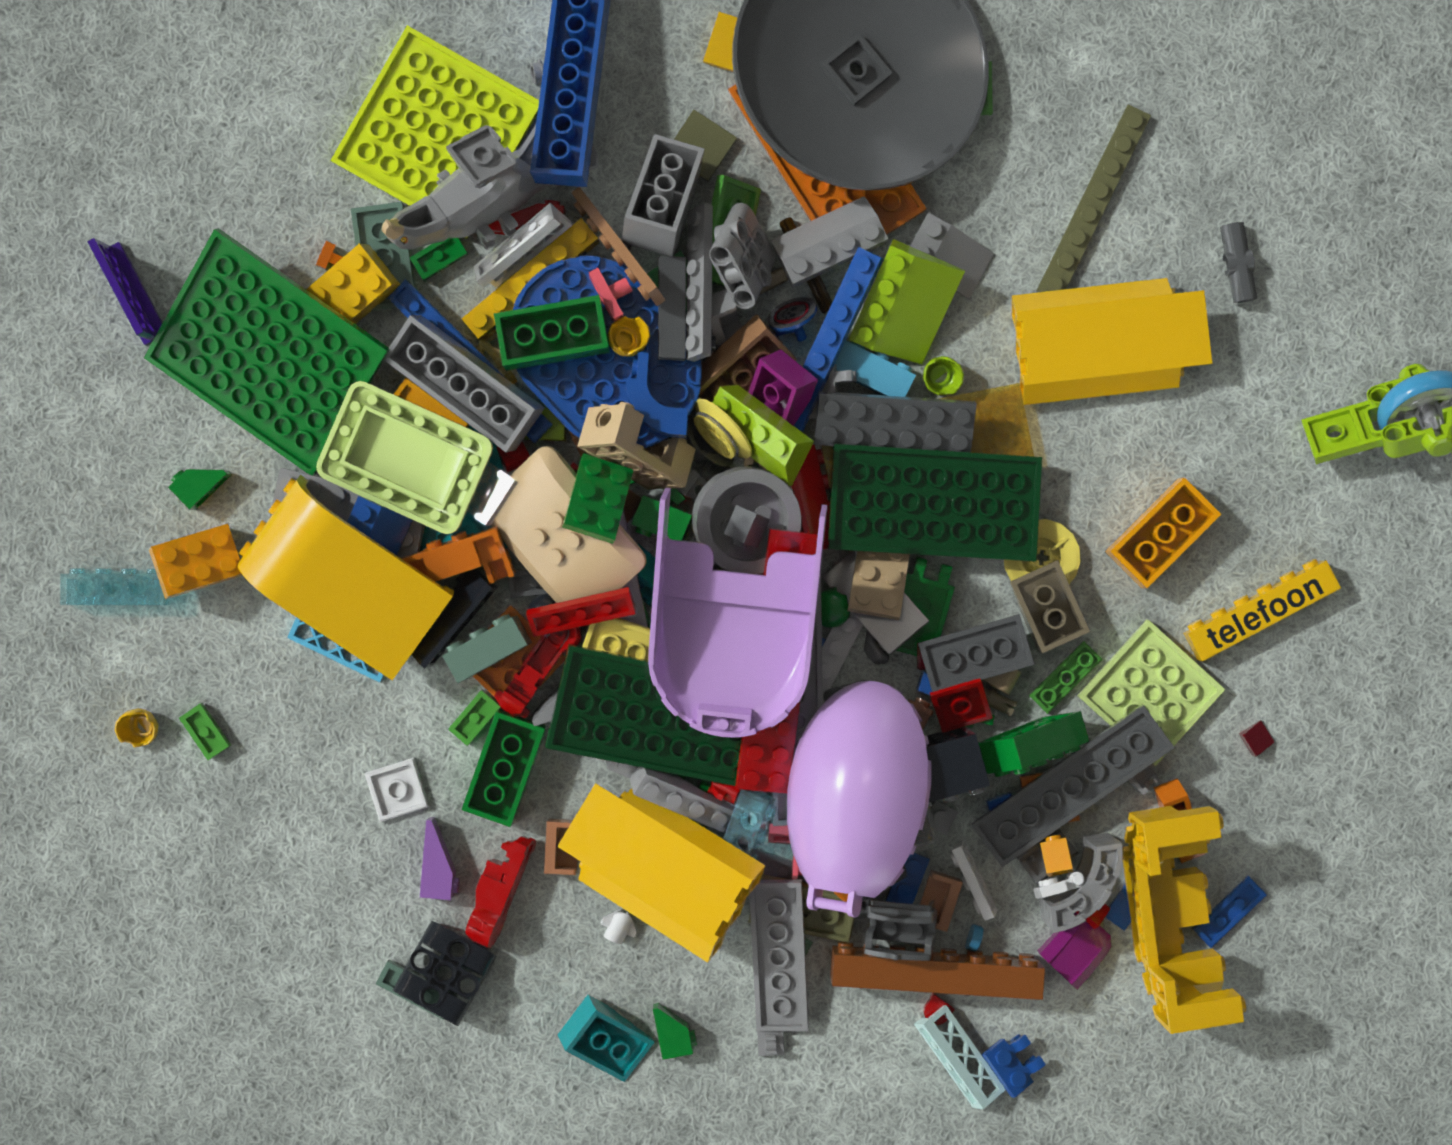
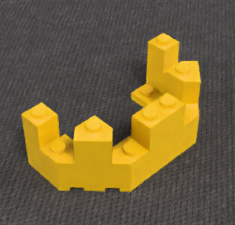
(1172, 899)

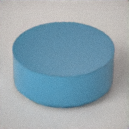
(974, 937)

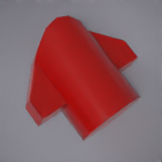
(724, 792)

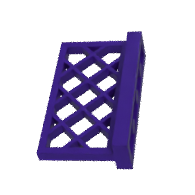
(127, 289)

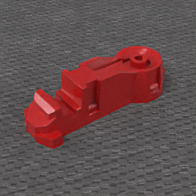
(535, 670)
(497, 890)

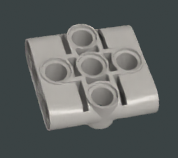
(742, 256)

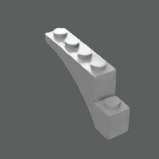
(676, 795)

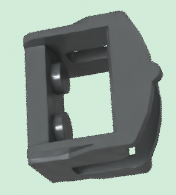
(902, 924)

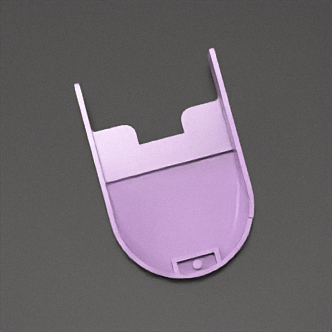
(731, 644)

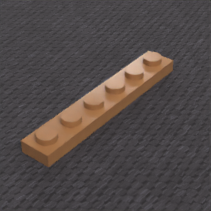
(621, 253)

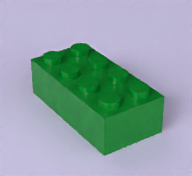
(551, 333)
(1033, 743)
(504, 768)

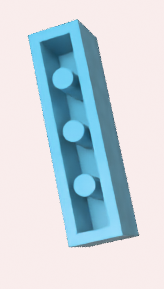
(875, 370)

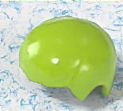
(936, 368)

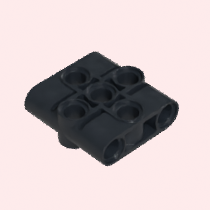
(448, 1006)

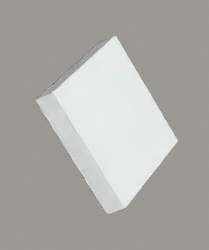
(397, 789)

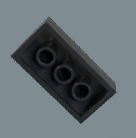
(467, 600)

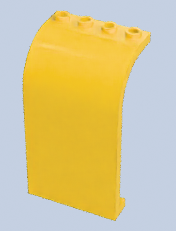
(341, 581)

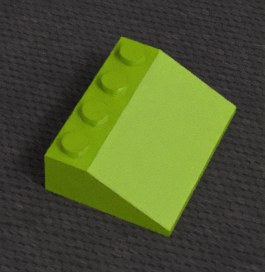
(906, 303)

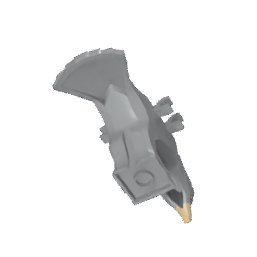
(481, 191)

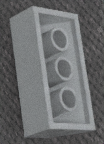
(828, 241)

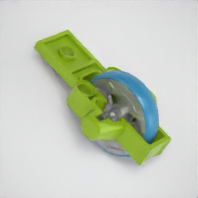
(1389, 404)

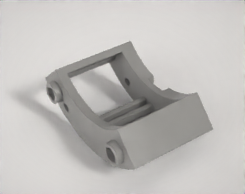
(1097, 855)

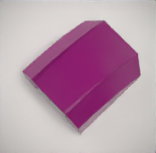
(1076, 951)

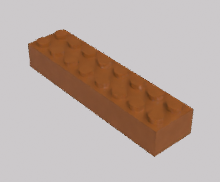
(944, 973)

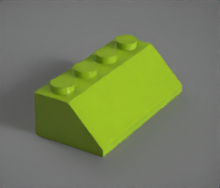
(773, 440)

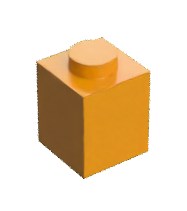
(1056, 856)

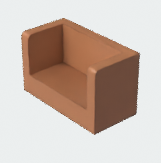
(556, 859)
(945, 892)

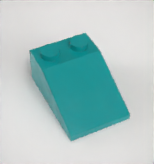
(604, 1038)

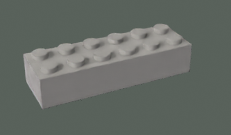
(463, 383)

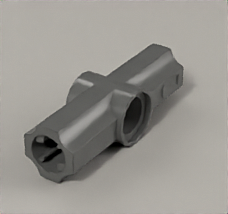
(1239, 262)

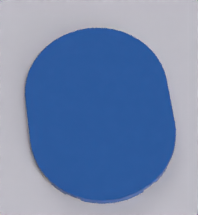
(589, 381)

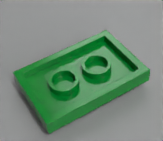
(597, 498)

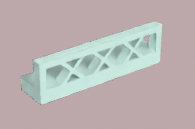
(955, 1067)

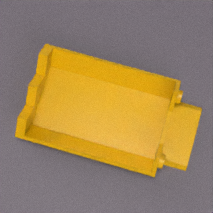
(1108, 339)
(661, 868)

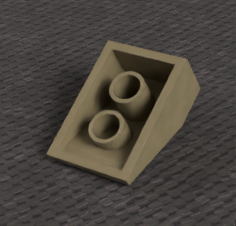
(1049, 607)

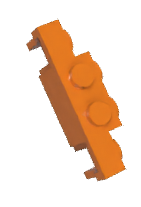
(464, 554)

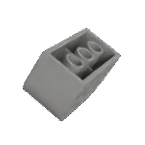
(663, 196)

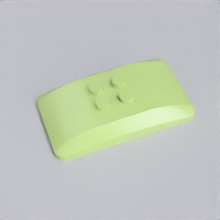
(404, 457)

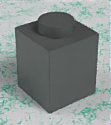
(746, 527)

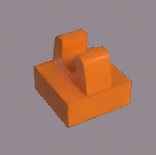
(327, 256)

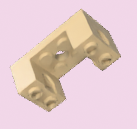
(612, 435)

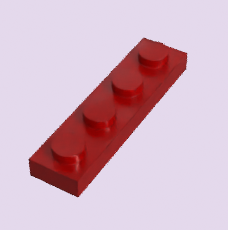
(581, 611)

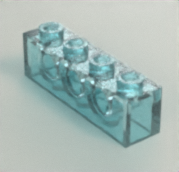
(74, 590)
(738, 826)

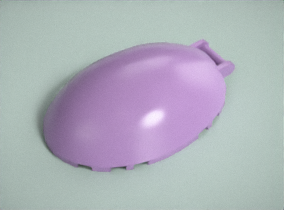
(857, 794)

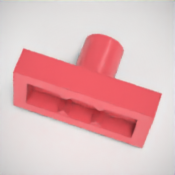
(610, 293)

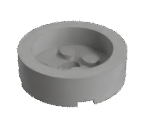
(754, 491)

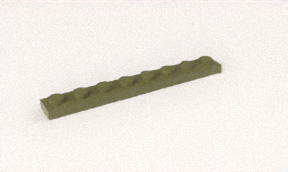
(1094, 200)

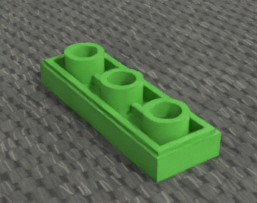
(1053, 688)

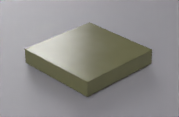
(707, 135)

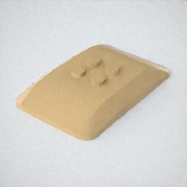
(560, 559)

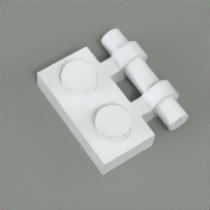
(1053, 886)

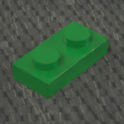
(438, 257)

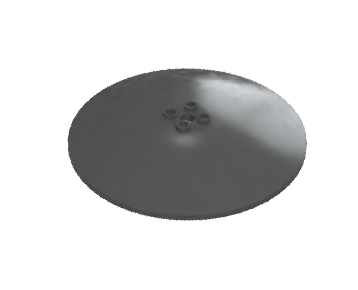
(869, 130)

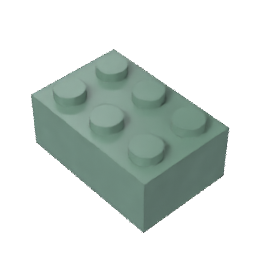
(486, 647)

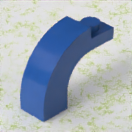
(657, 417)

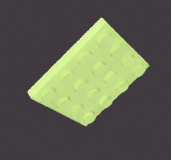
(1154, 674)

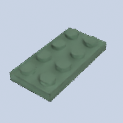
(367, 230)

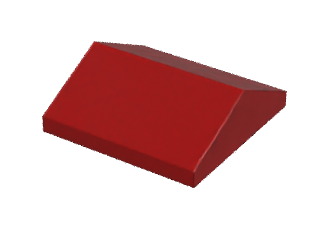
(961, 705)

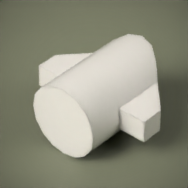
(618, 926)

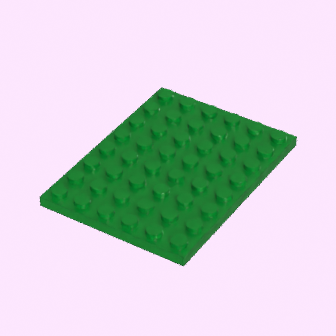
(263, 350)

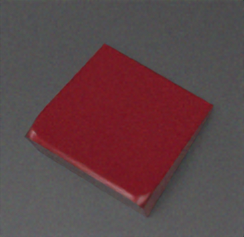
(1256, 738)

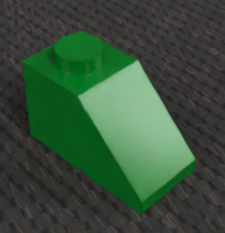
(197, 485)
(673, 1033)

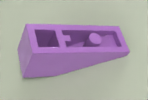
(438, 870)

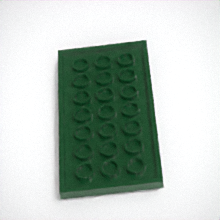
(934, 502)
(616, 715)

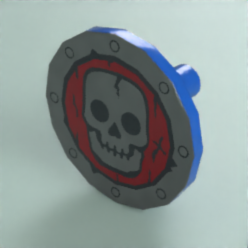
(791, 317)

